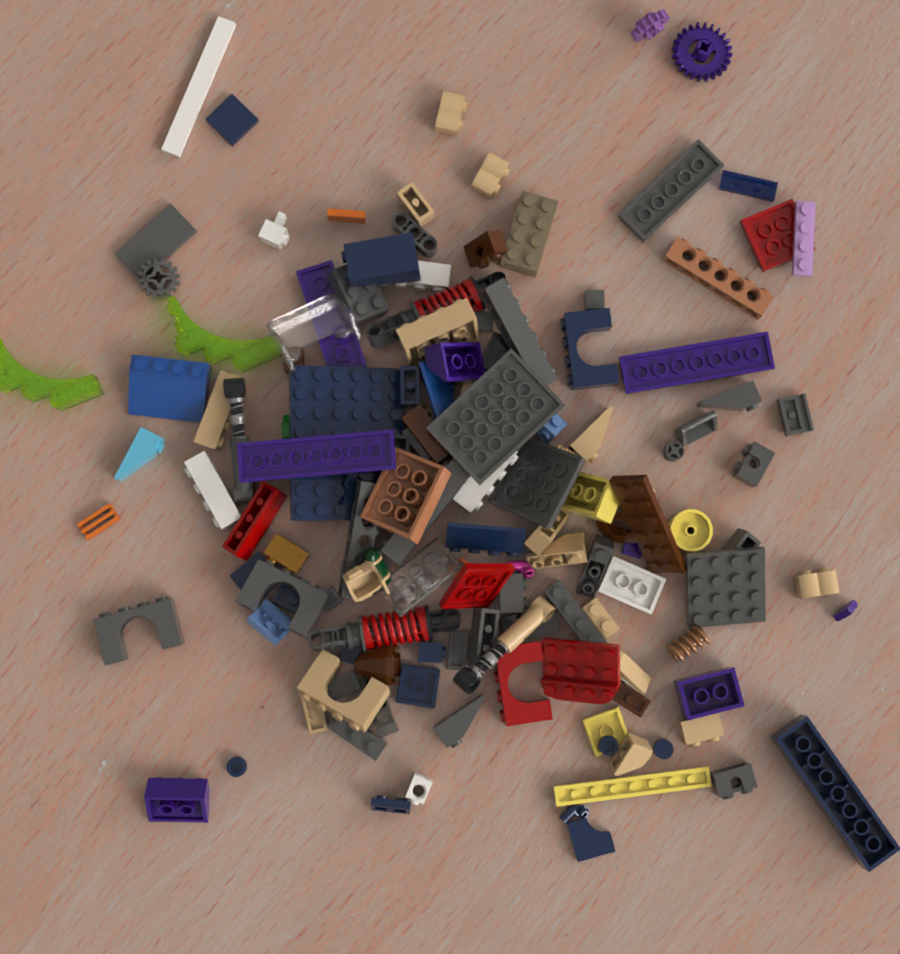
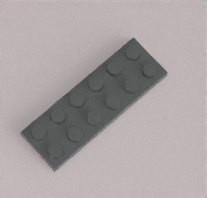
(671, 190)

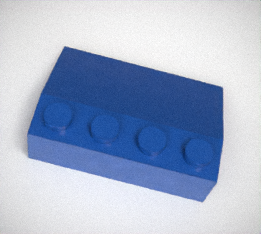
(168, 388)

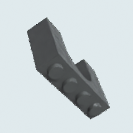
(267, 576)
(111, 627)

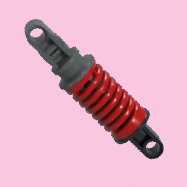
(383, 333)
(389, 630)

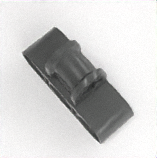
(410, 226)

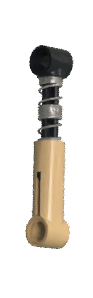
(539, 612)

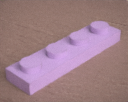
(803, 239)

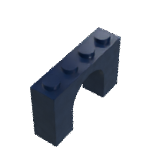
(581, 374)

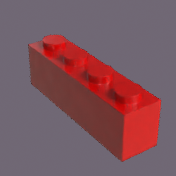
(254, 521)

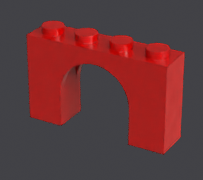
(516, 711)

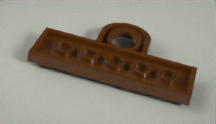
(647, 524)

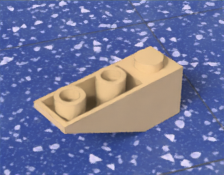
(562, 551)

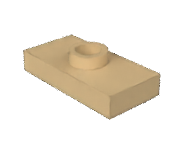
(314, 717)

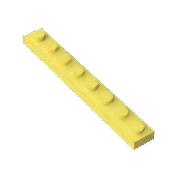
(632, 786)

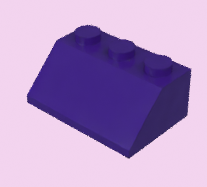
(456, 361)
(177, 800)

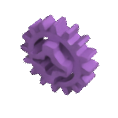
(650, 25)

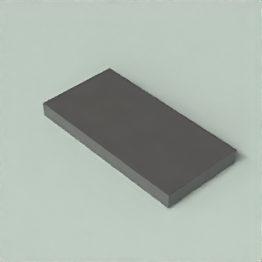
(156, 240)

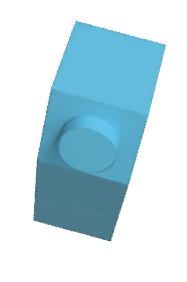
(142, 450)

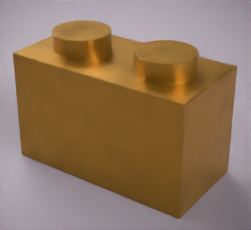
(286, 553)

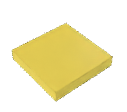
(604, 723)

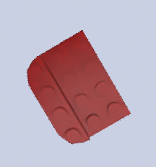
(580, 670)

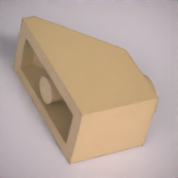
(630, 754)

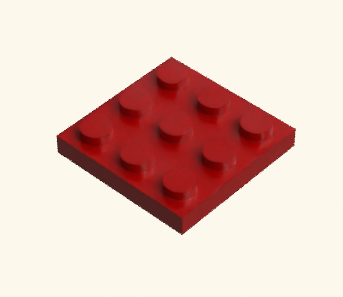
(771, 235)
(476, 585)

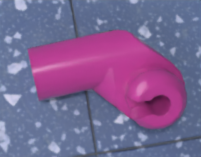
(523, 568)

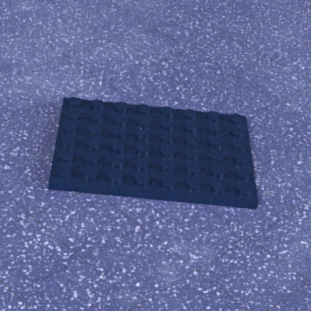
(331, 403)

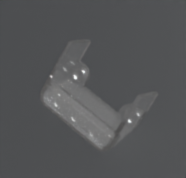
(310, 324)

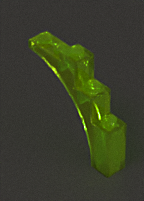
(193, 338)
(63, 392)

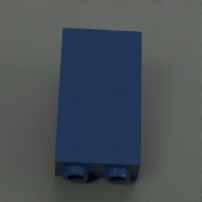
(381, 261)

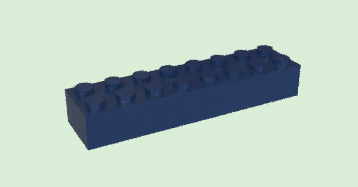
(835, 793)

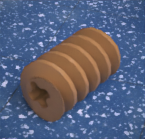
(687, 643)

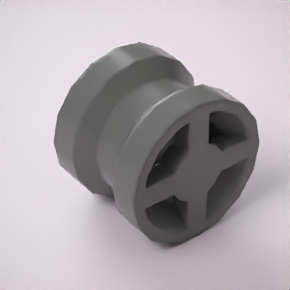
(676, 449)

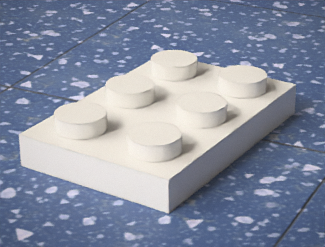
(631, 585)

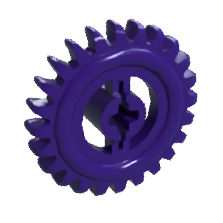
(709, 42)

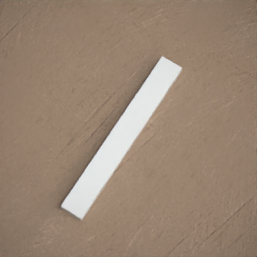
(198, 87)

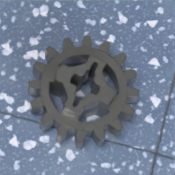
(167, 277)

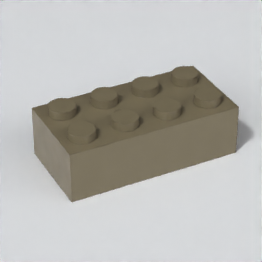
(529, 233)

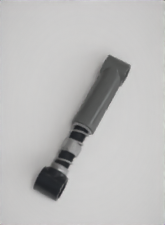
(235, 391)

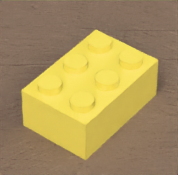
(592, 498)

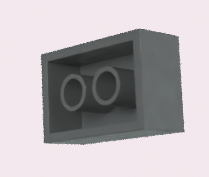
(364, 301)

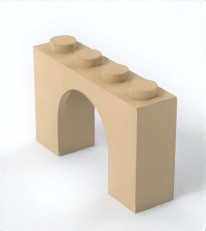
(358, 712)

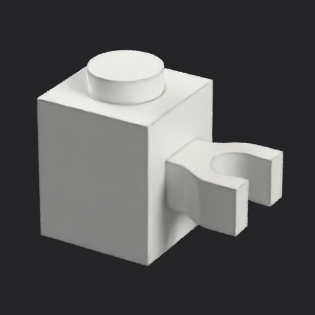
(274, 233)

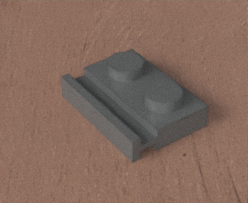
(795, 414)

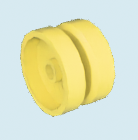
(699, 524)

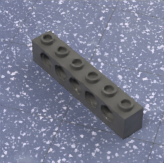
(356, 530)

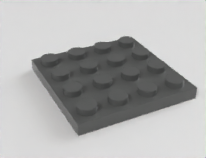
(537, 482)
(726, 587)

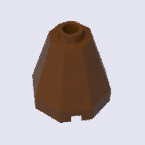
(380, 664)

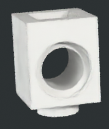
(425, 782)

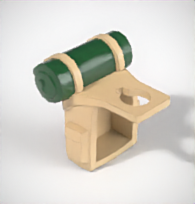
(368, 577)

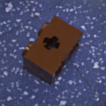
(485, 249)

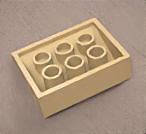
(445, 325)

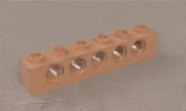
(721, 288)

